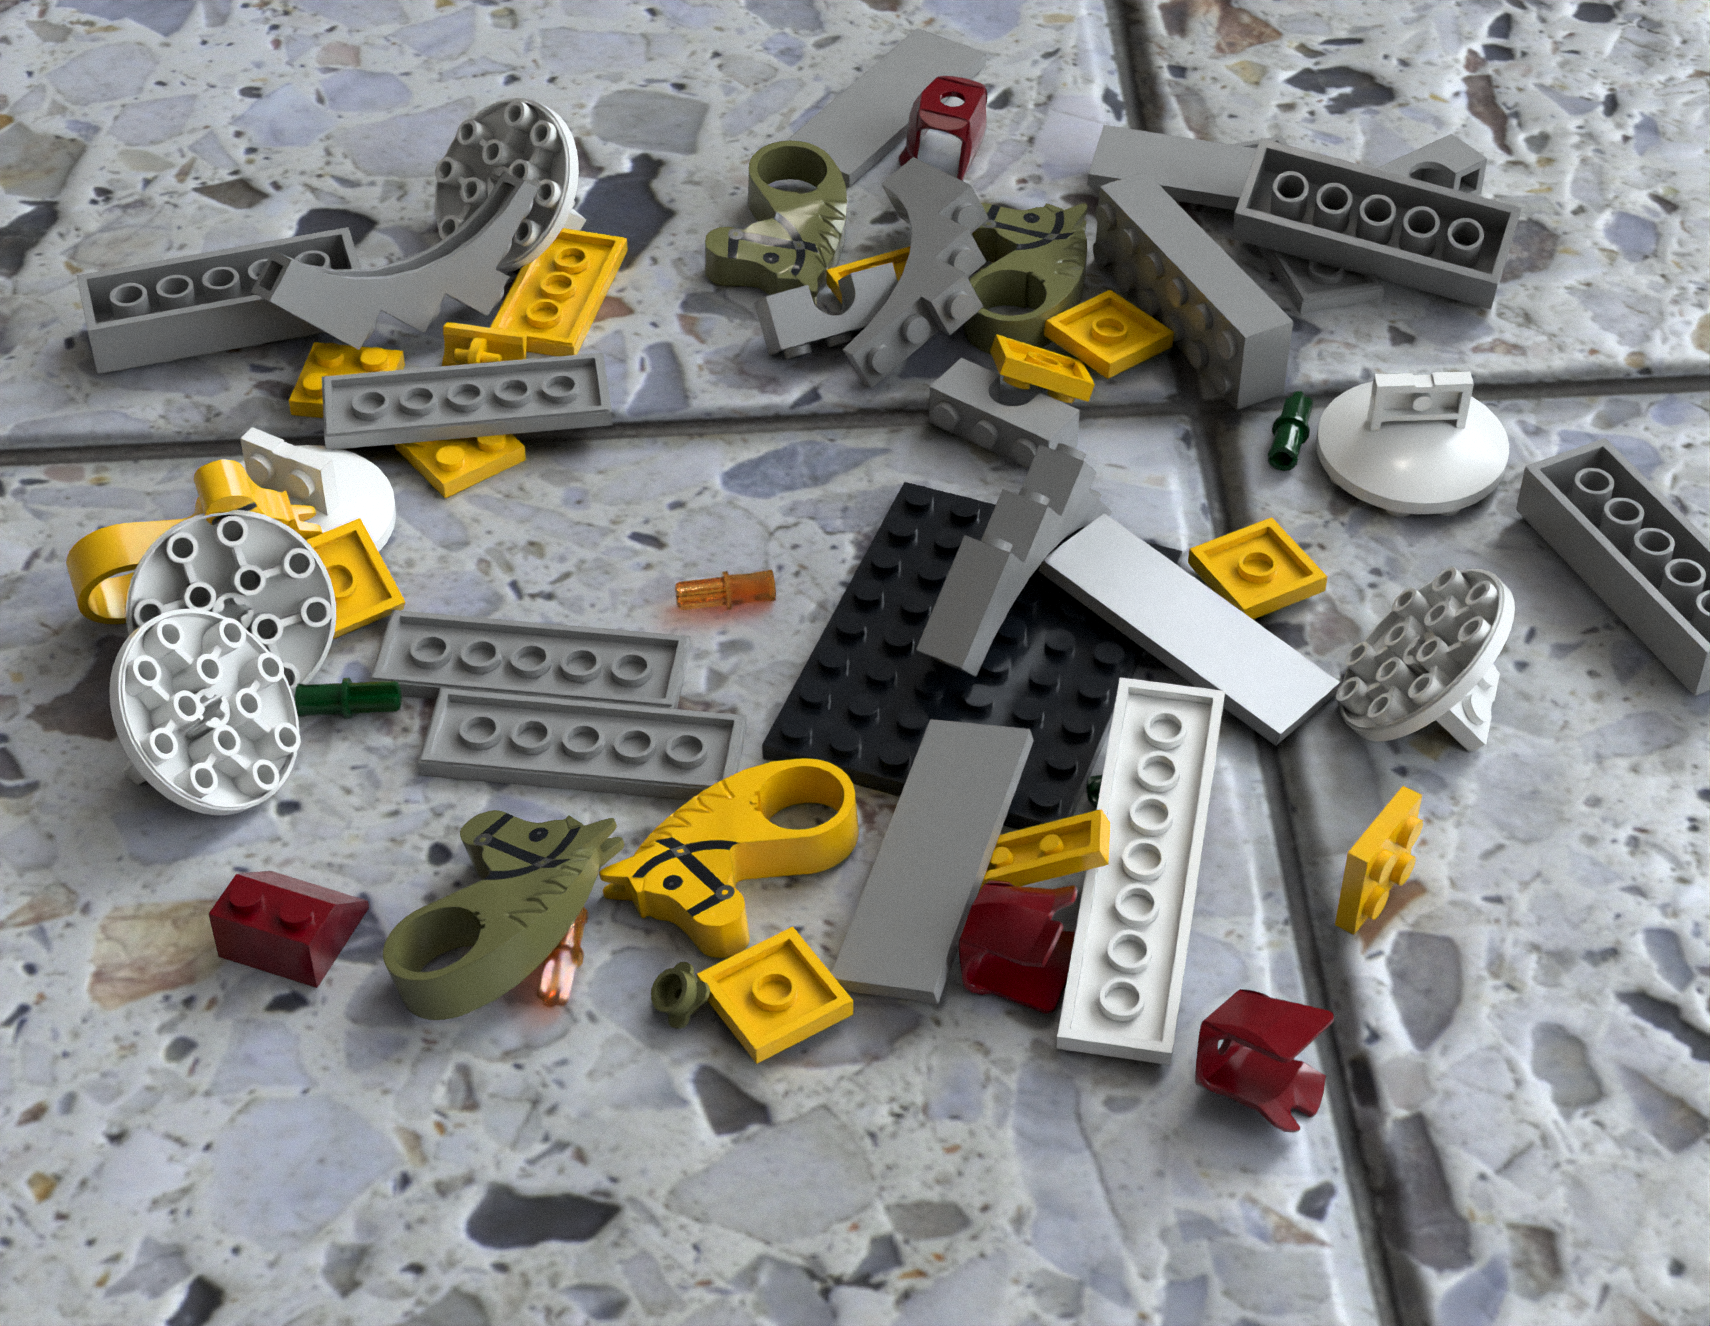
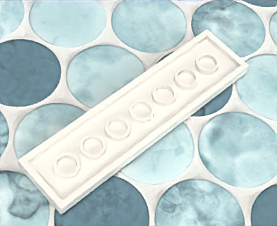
(1141, 905)

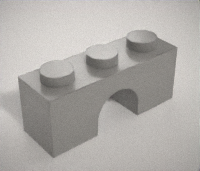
(1444, 163)
(794, 322)
(968, 406)

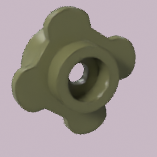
(679, 994)

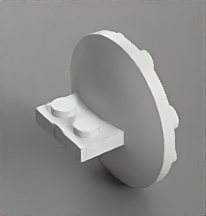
(526, 143)
(1413, 443)
(332, 481)
(246, 572)
(1431, 660)
(203, 712)

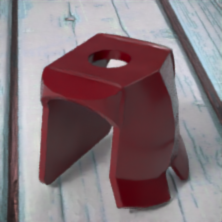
(962, 121)
(1015, 946)
(1258, 1056)

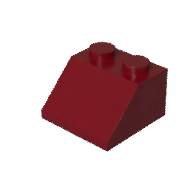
(284, 925)

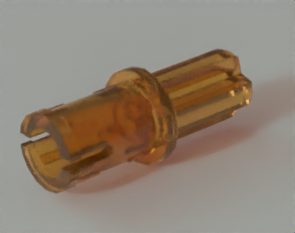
(726, 590)
(560, 966)

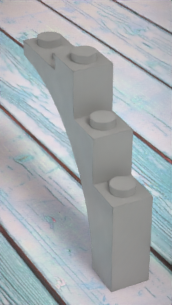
(935, 280)
(409, 290)
(1016, 541)

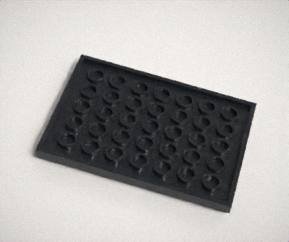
(873, 694)

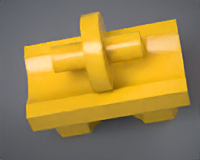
(481, 344)

